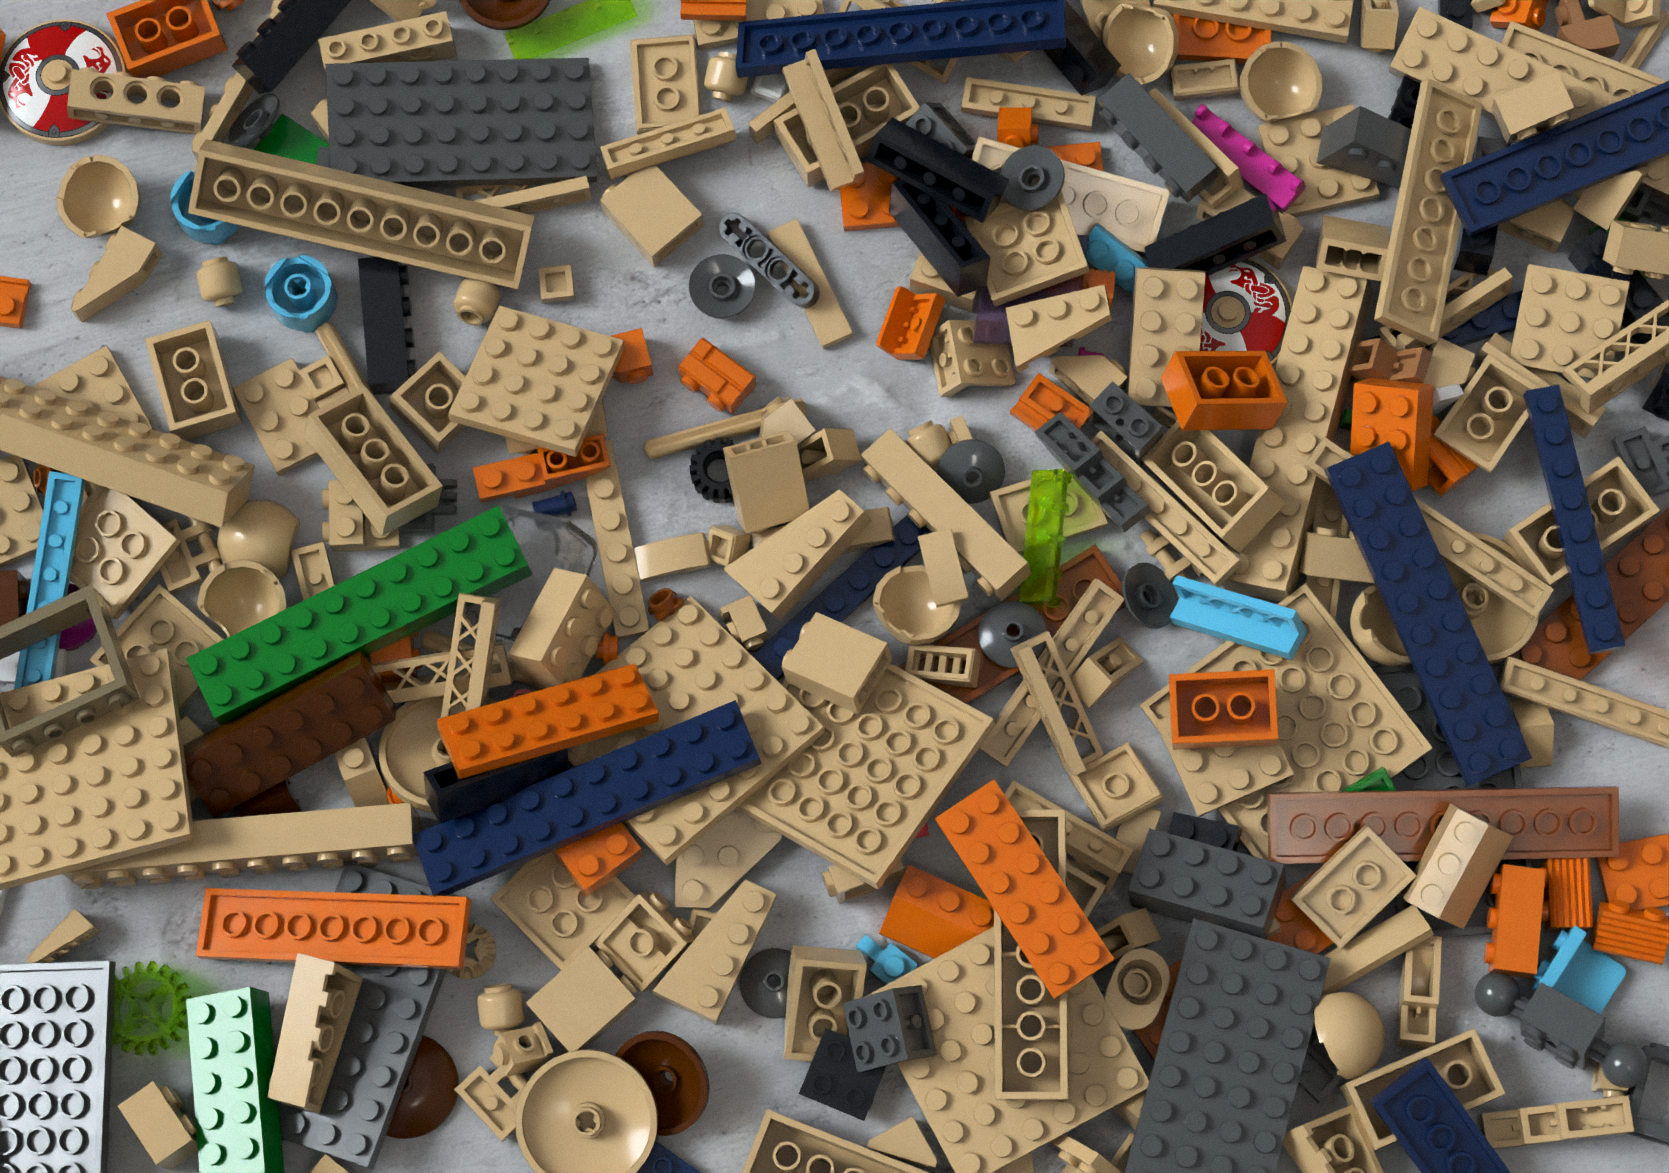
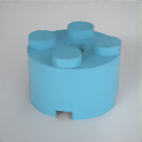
(197, 227)
(309, 278)

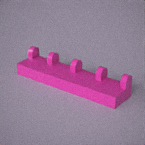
(1254, 165)

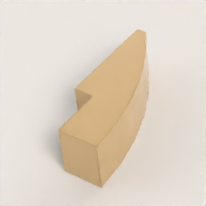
(1419, 994)

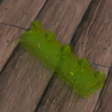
(567, 26)
(1045, 536)

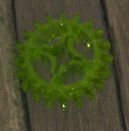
(168, 1027)

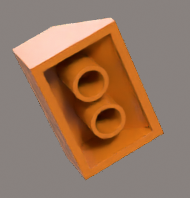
(934, 914)

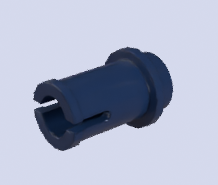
(556, 505)

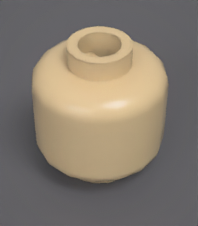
(723, 79)
(219, 281)
(476, 301)
(929, 442)
(500, 1008)

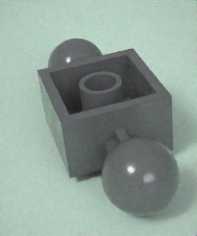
(1562, 1028)

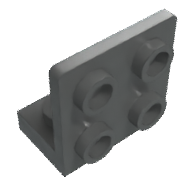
(941, 126)
(889, 1028)

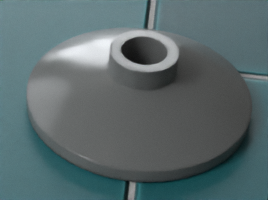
(255, 121)
(1023, 168)
(717, 272)
(968, 457)
(1149, 595)
(993, 633)
(754, 987)

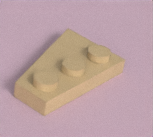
(1050, 322)

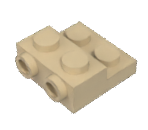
(349, 526)
(847, 887)
(645, 939)

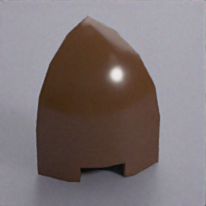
(271, 801)

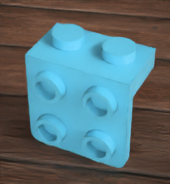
(1580, 971)

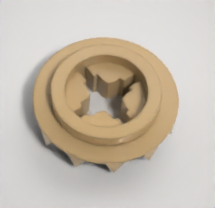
(484, 951)

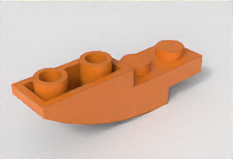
(540, 471)

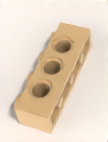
(401, 41)
(119, 110)

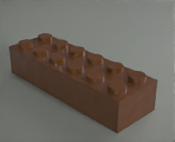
(288, 733)

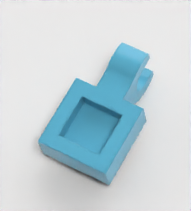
(888, 963)

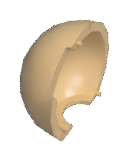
(1142, 41)
(1280, 82)
(98, 197)
(260, 534)
(241, 595)
(908, 608)
(1375, 631)
(1350, 1032)

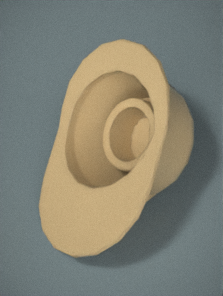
(1137, 988)

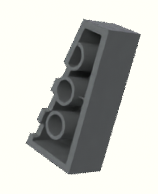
(1156, 138)
(1366, 146)

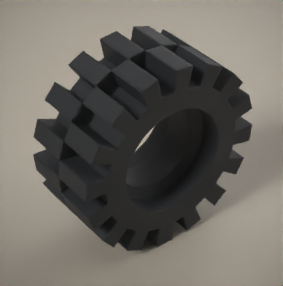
(699, 475)

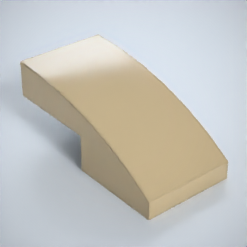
(672, 556)
(943, 567)

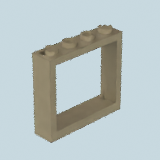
(86, 708)

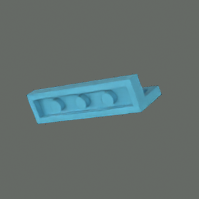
(1237, 618)

